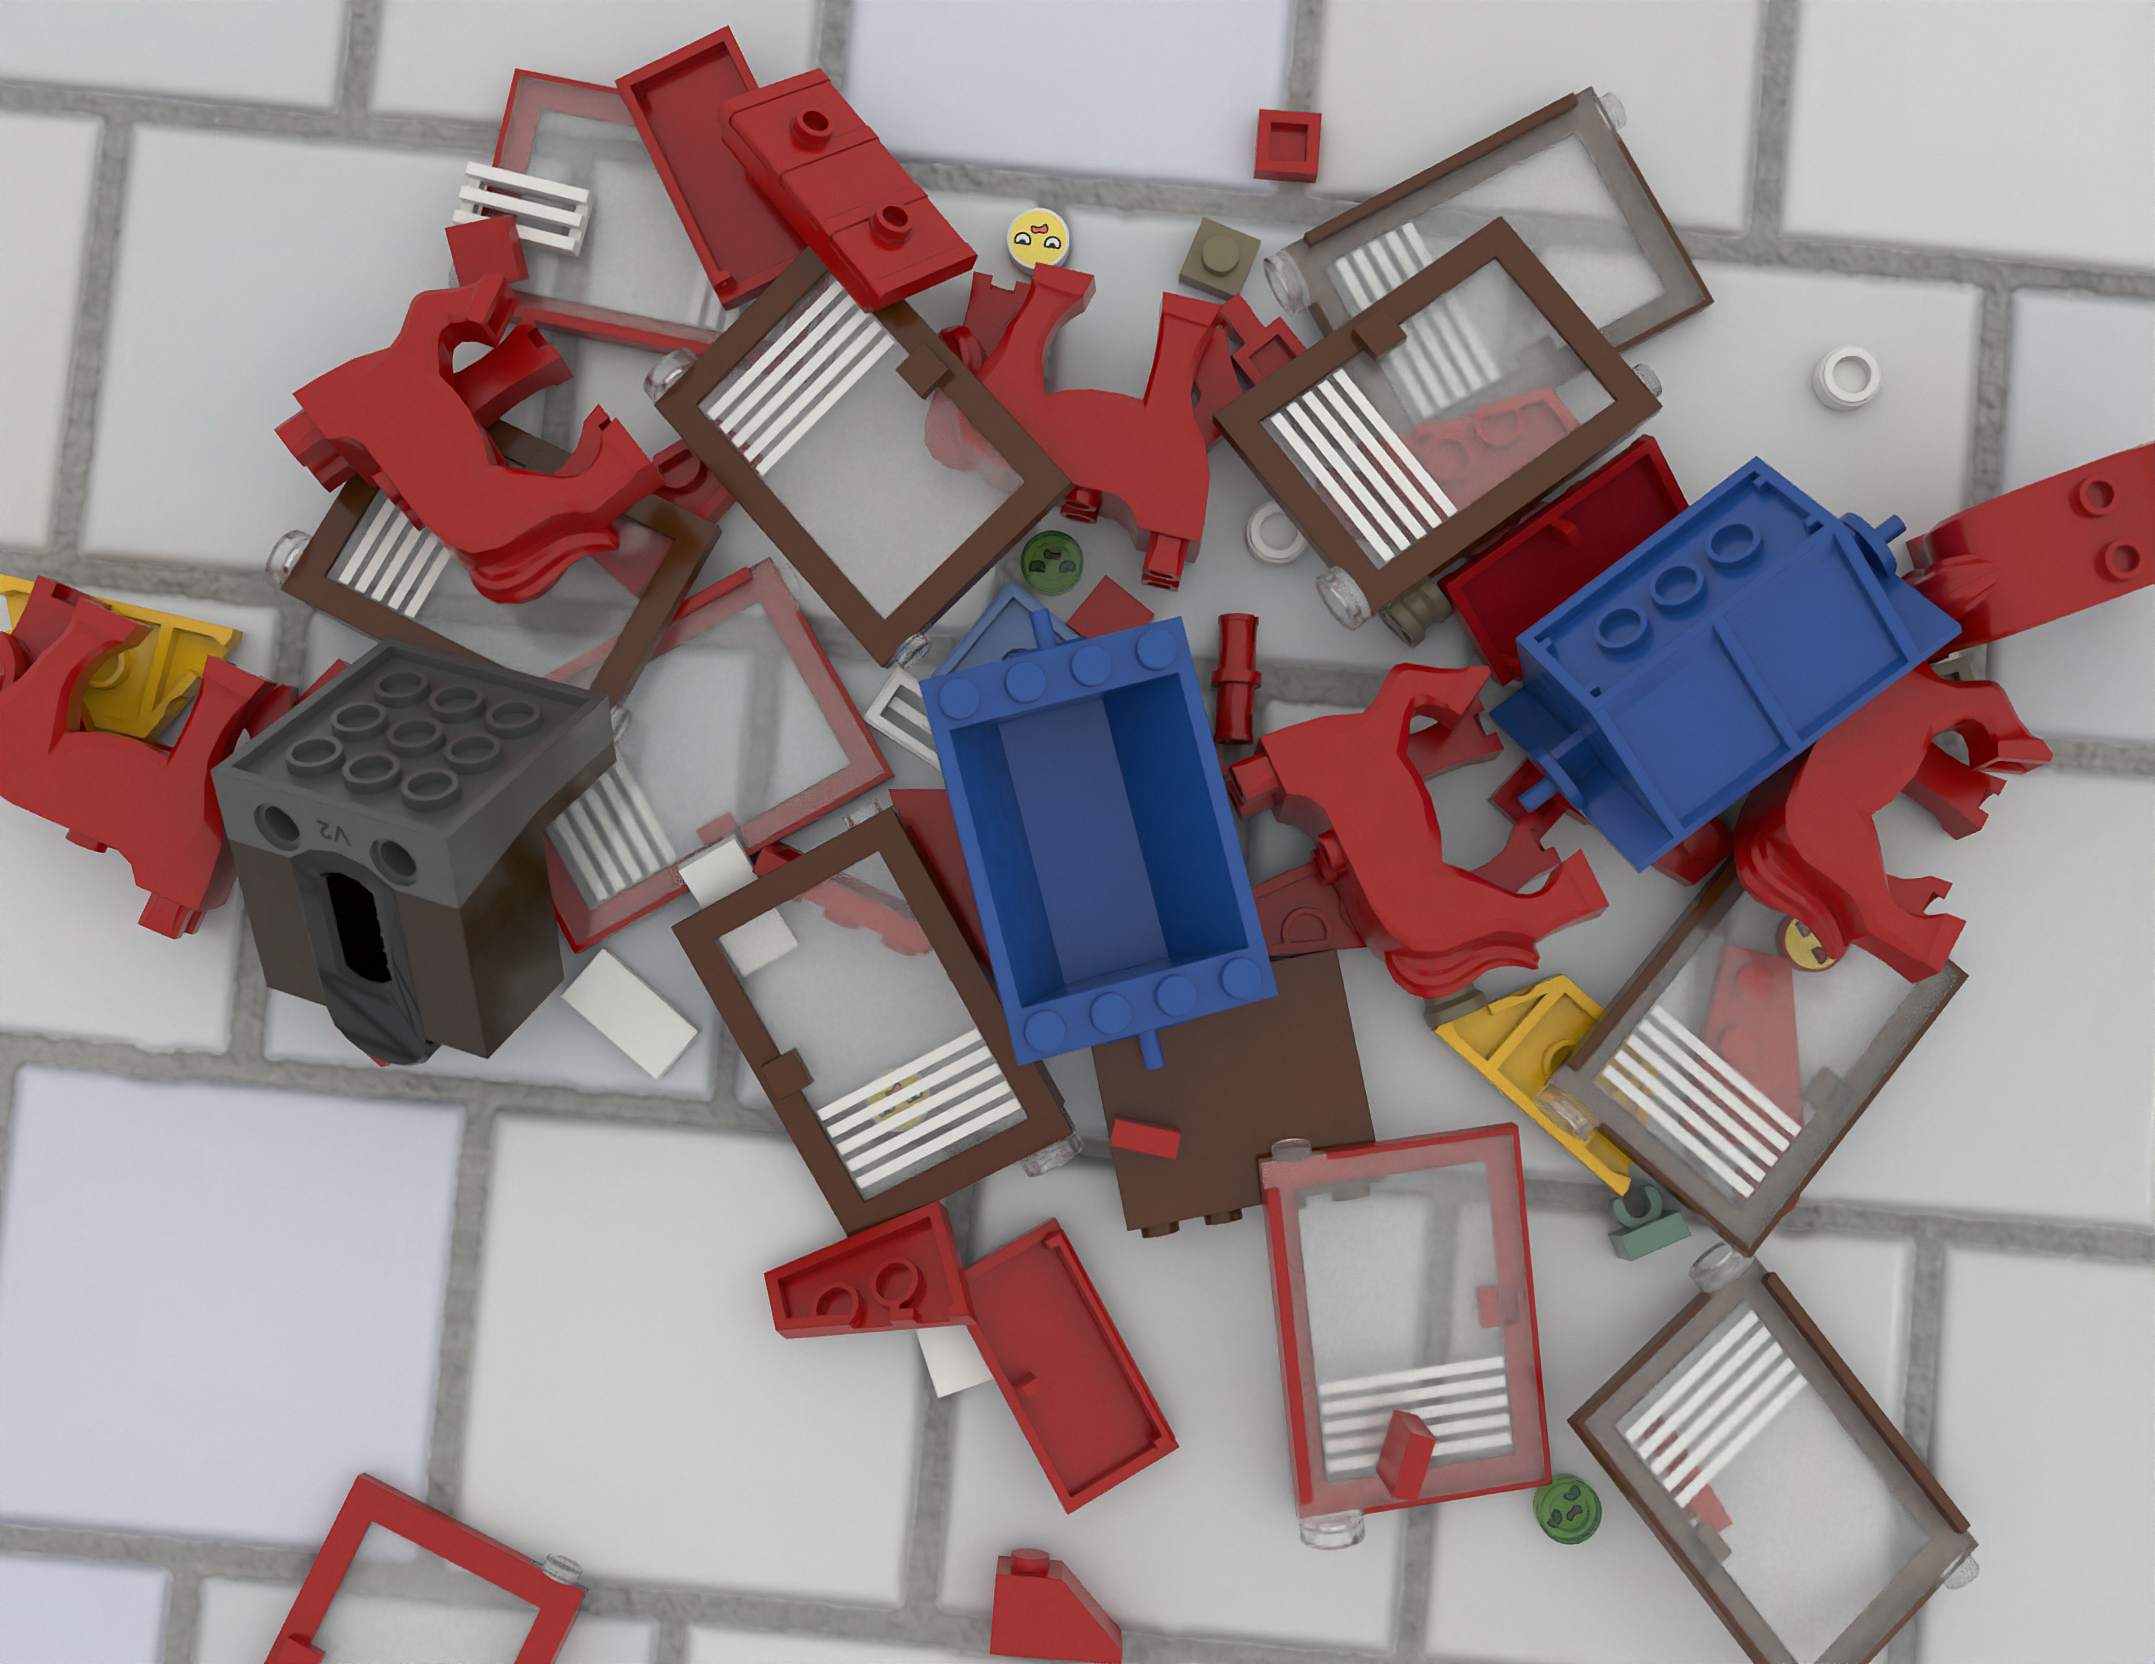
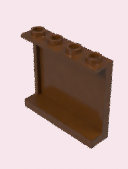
(1233, 1091)

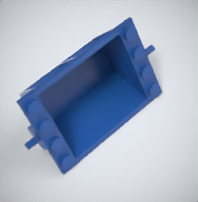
(1712, 659)
(1098, 839)

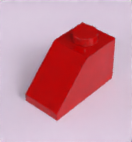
(1049, 1613)

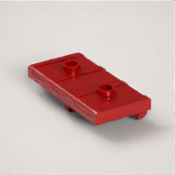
(842, 190)
(722, 208)
(1560, 552)
(1064, 1366)

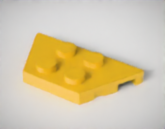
(150, 683)
(1518, 1047)

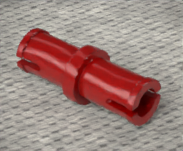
(1236, 679)

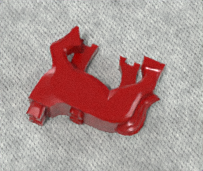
(424, 442)
(1123, 453)
(2041, 550)
(119, 787)
(1809, 828)
(1377, 836)

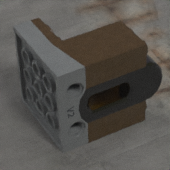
(403, 844)

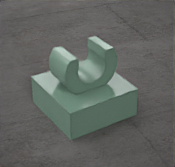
(1650, 1230)

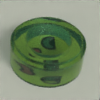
(1052, 563)
(1567, 1509)

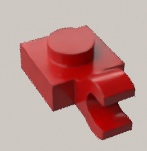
(1262, 347)

